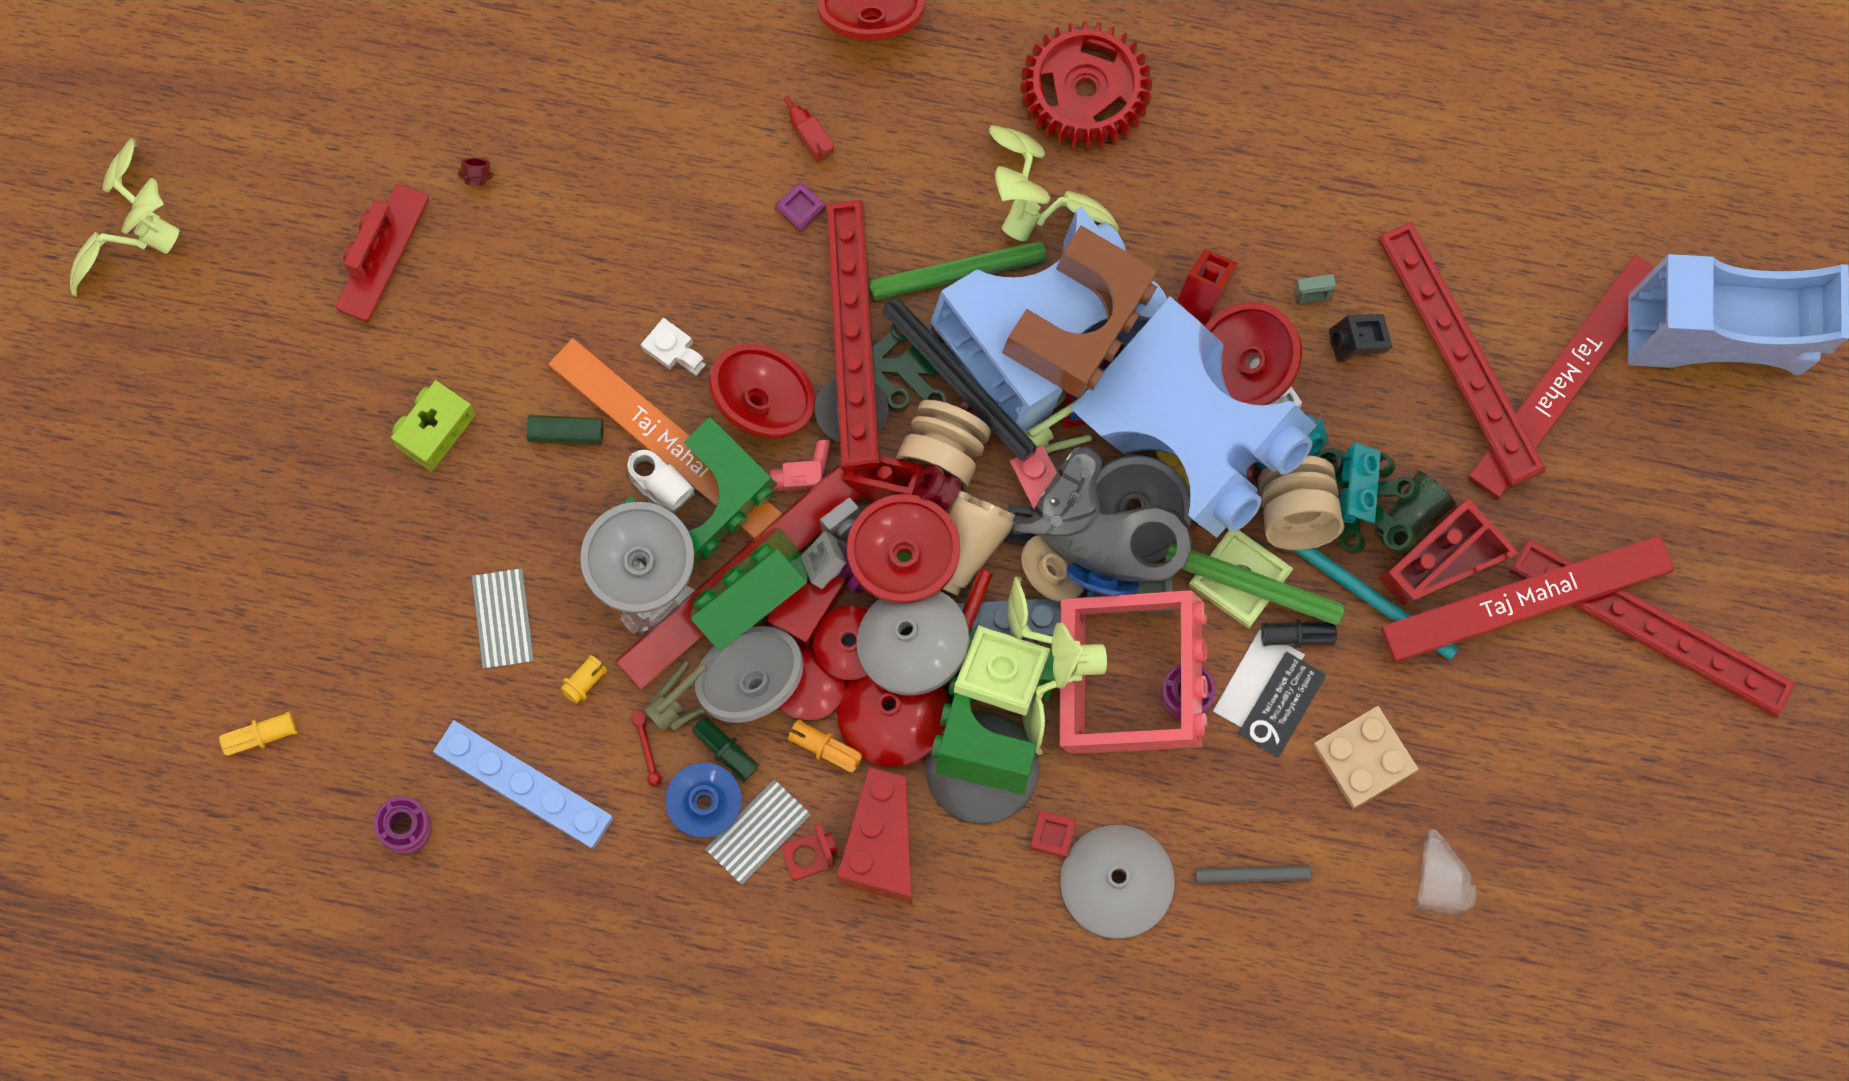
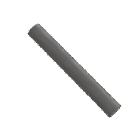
(1253, 874)

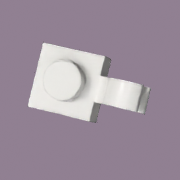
(671, 345)

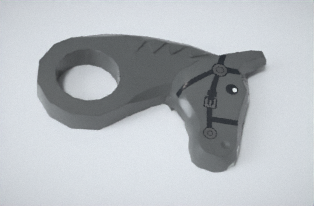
(1076, 527)

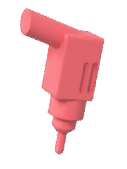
(804, 474)

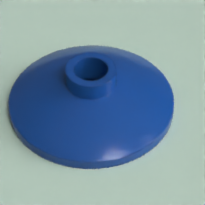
(1098, 584)
(698, 782)

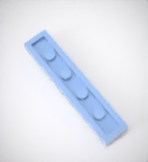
(523, 785)

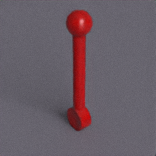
(639, 720)

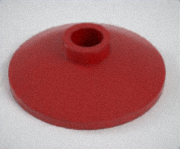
(828, 646)

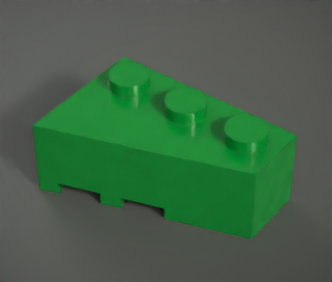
(750, 590)

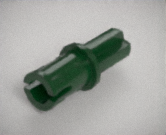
(725, 749)

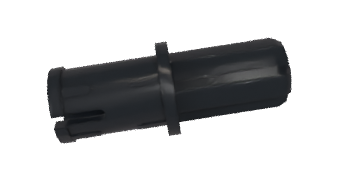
(1298, 634)

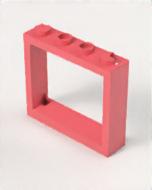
(1192, 682)

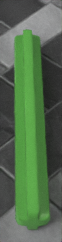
(955, 270)
(1261, 586)

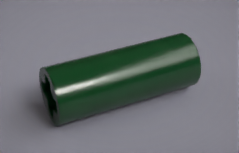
(565, 430)

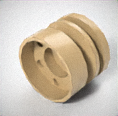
(945, 439)
(1301, 505)

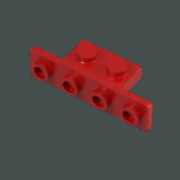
(378, 249)

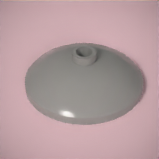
(631, 534)
(921, 659)
(750, 675)
(1110, 907)

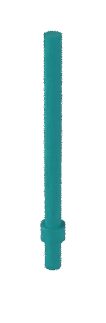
(1362, 590)

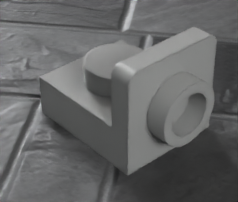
(840, 520)
(824, 559)

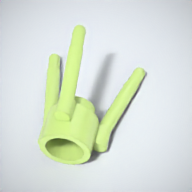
(1041, 434)

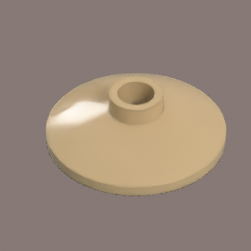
(1047, 570)

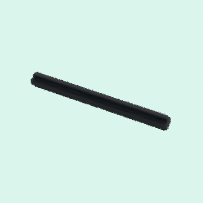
(960, 379)

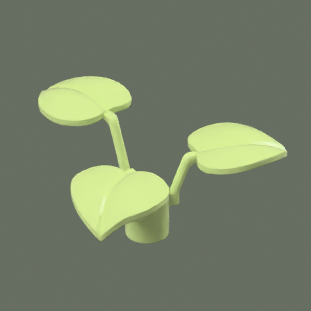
(1014, 185)
(149, 227)
(1069, 664)

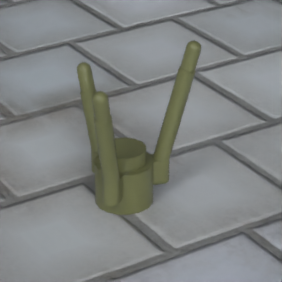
(663, 706)

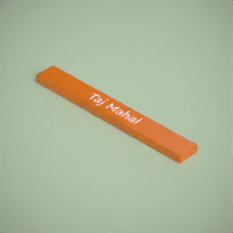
(645, 425)

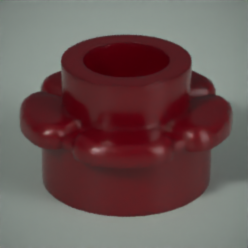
(475, 171)

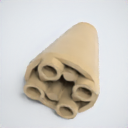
(980, 533)

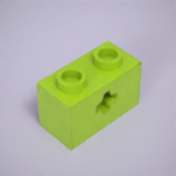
(430, 443)

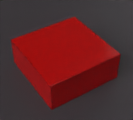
(1053, 834)

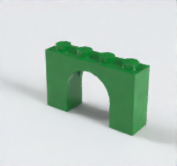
(740, 486)
(979, 755)

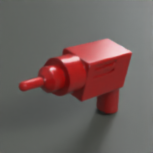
(810, 132)

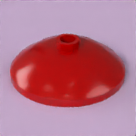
(870, 18)
(1260, 333)
(761, 391)
(897, 527)
(892, 736)

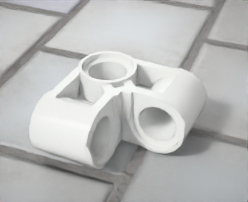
(663, 486)

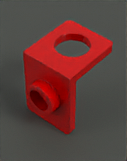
(822, 845)

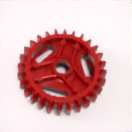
(1075, 115)

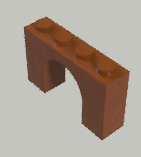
(1073, 358)

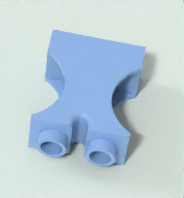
(984, 308)
(1723, 313)
(1173, 399)

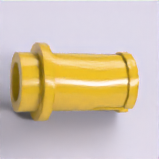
(583, 679)

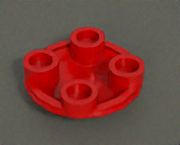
(816, 693)

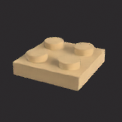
(1365, 757)

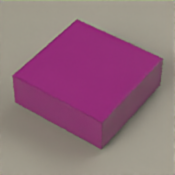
(800, 207)

